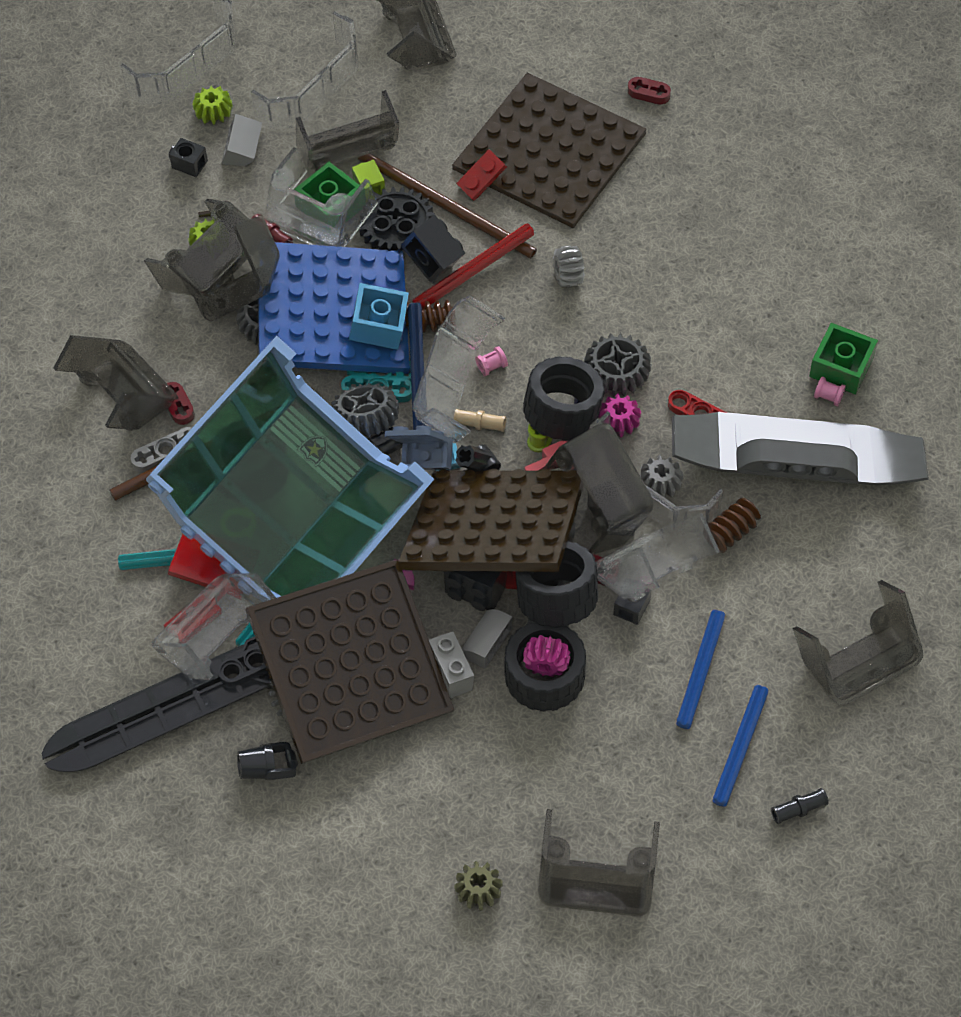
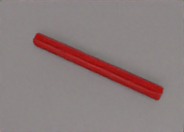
(475, 265)

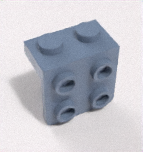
(424, 446)

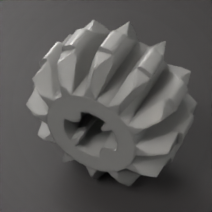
(568, 266)
(670, 474)

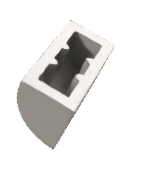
(241, 141)
(487, 637)

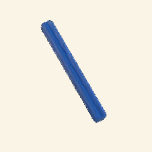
(700, 669)
(740, 746)

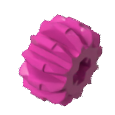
(623, 414)
(546, 656)

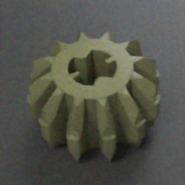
(475, 894)

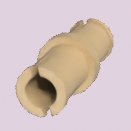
(480, 420)

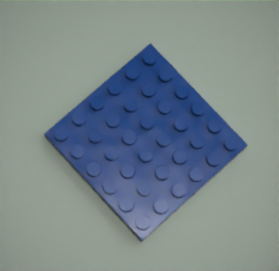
(315, 305)

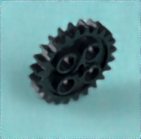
(395, 219)

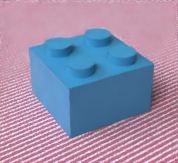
(378, 316)

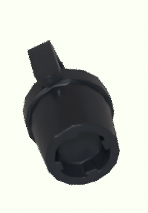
(260, 762)

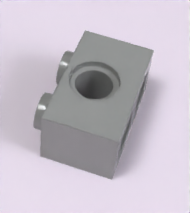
(452, 664)

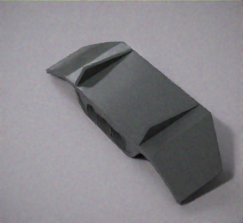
(798, 449)

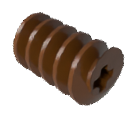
(432, 316)
(733, 523)

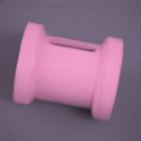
(491, 361)
(829, 391)

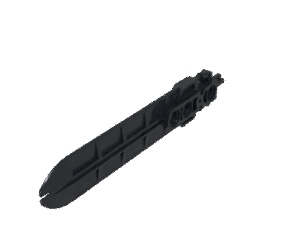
(156, 711)

